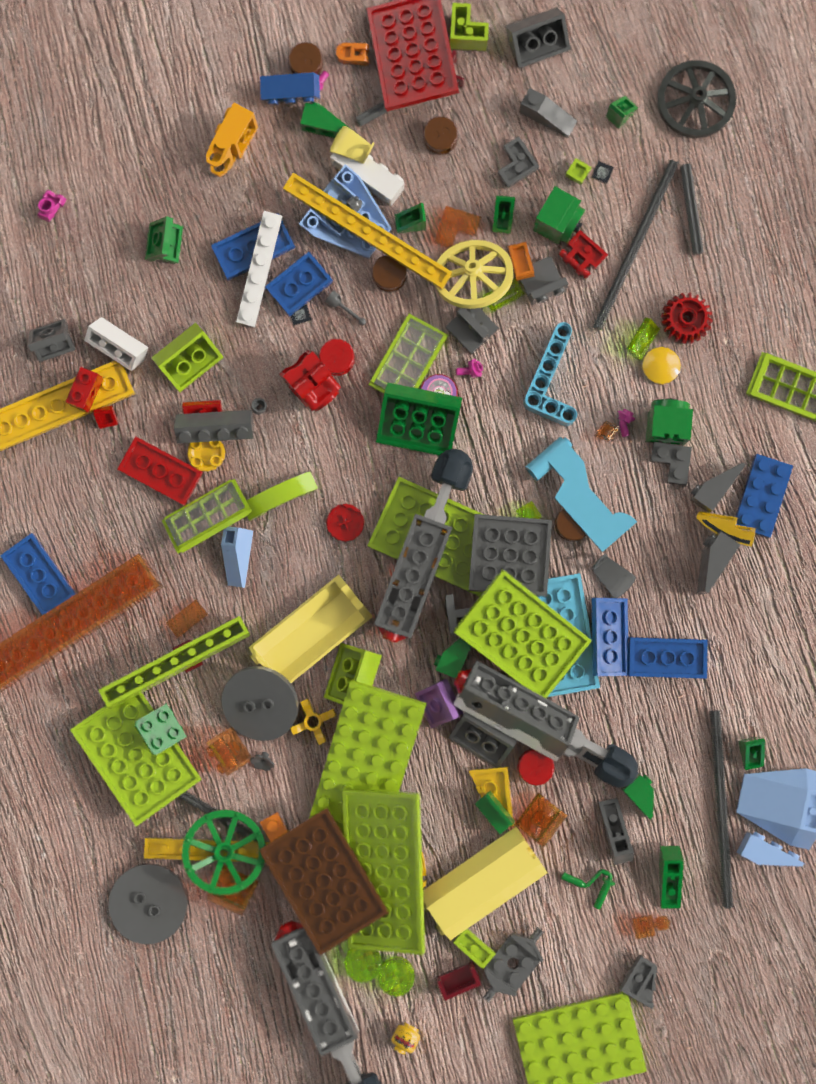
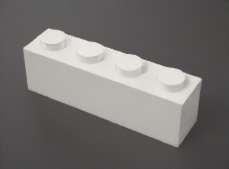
(375, 177)

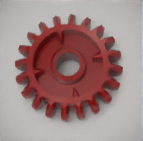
(695, 310)

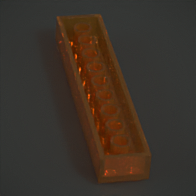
(76, 619)

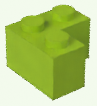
(467, 34)

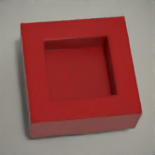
(105, 417)

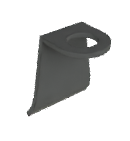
(613, 576)

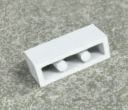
(116, 343)

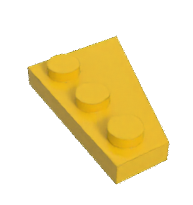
(497, 782)

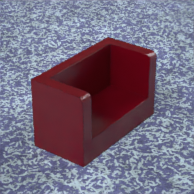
(458, 981)

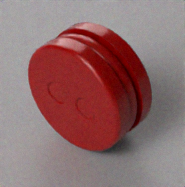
(337, 356)
(535, 767)

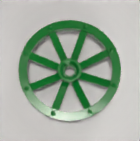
(236, 816)

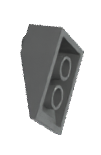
(714, 559)

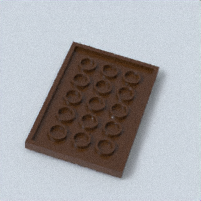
(323, 881)

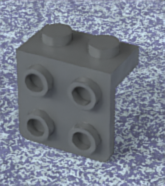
(545, 283)

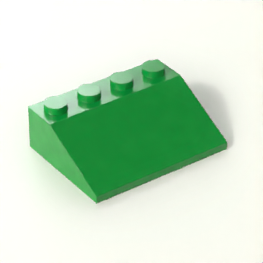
(418, 419)

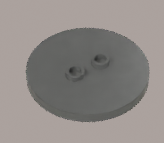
(260, 703)
(148, 903)

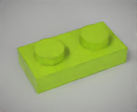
(474, 948)

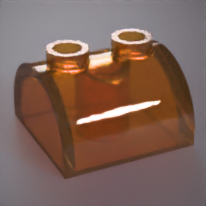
(228, 751)
(541, 819)
(235, 902)

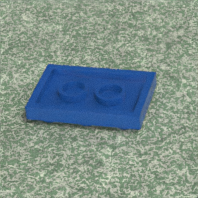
(299, 284)

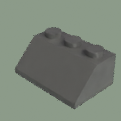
(538, 37)
(482, 739)

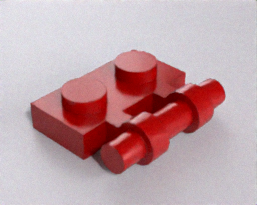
(585, 249)

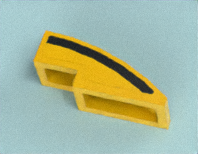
(727, 525)

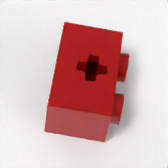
(84, 389)

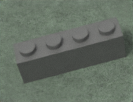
(214, 426)

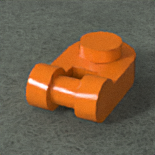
(346, 53)

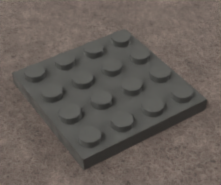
(513, 545)

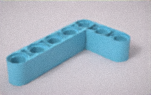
(546, 377)

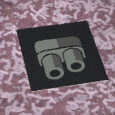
(602, 172)
(301, 315)

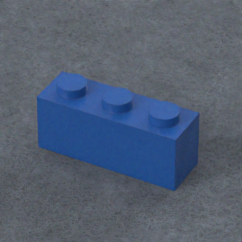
(290, 88)

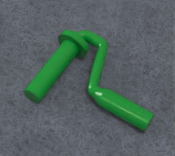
(605, 887)

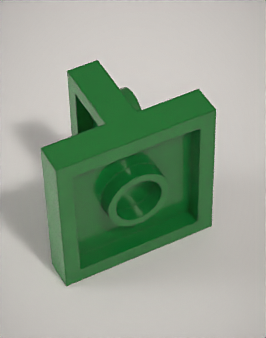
(164, 240)

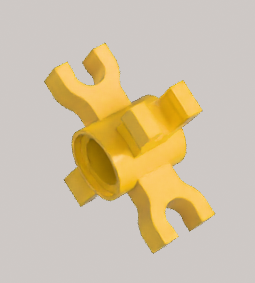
(305, 725)

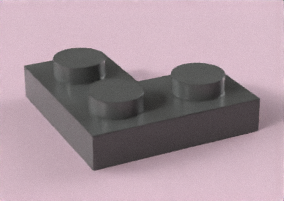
(521, 163)
(678, 459)

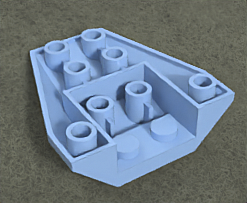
(342, 187)
(781, 804)

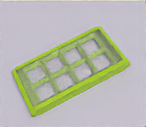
(409, 355)
(784, 385)
(206, 516)

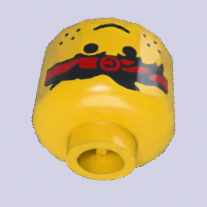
(405, 1038)

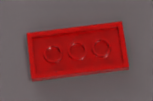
(160, 470)

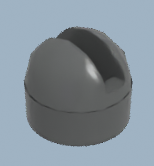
(354, 203)
(256, 403)

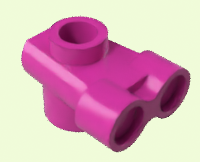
(49, 205)

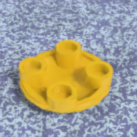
(661, 365)
(206, 455)

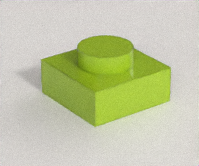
(578, 171)

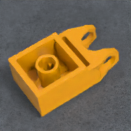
(231, 138)

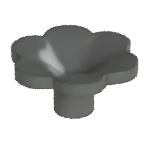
(262, 761)

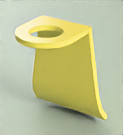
(351, 145)

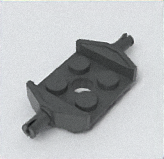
(507, 979)

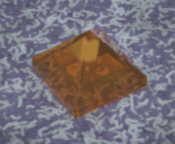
(607, 431)

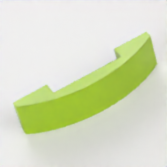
(281, 494)

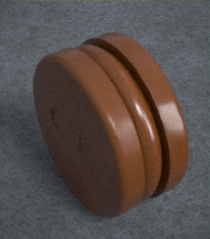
(305, 59)
(440, 135)
(388, 274)
(567, 527)

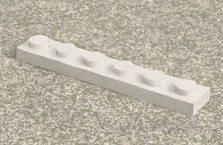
(259, 268)

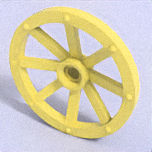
(473, 271)

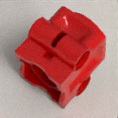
(311, 381)

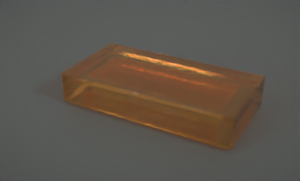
(187, 618)

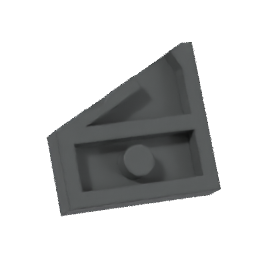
(641, 981)

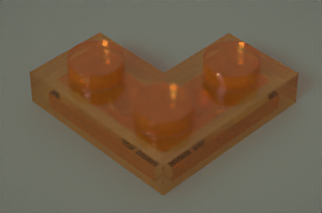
(454, 221)

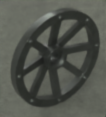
(695, 101)

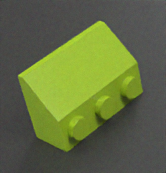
(187, 357)
(349, 665)

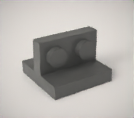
(471, 328)
(50, 340)
(453, 614)

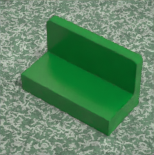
(495, 812)

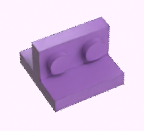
(439, 703)

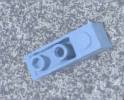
(236, 553)
(763, 853)

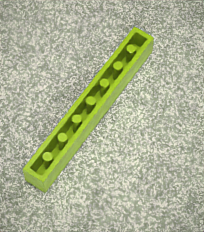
(174, 662)

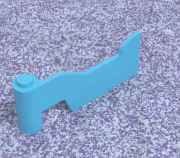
(577, 496)

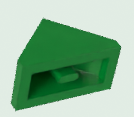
(620, 111)
(503, 214)
(411, 219)
(752, 752)

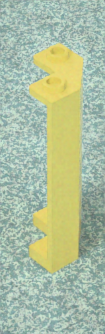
(311, 630)
(482, 883)

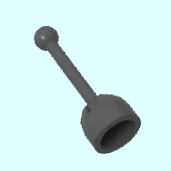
(334, 300)

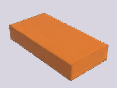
(521, 261)

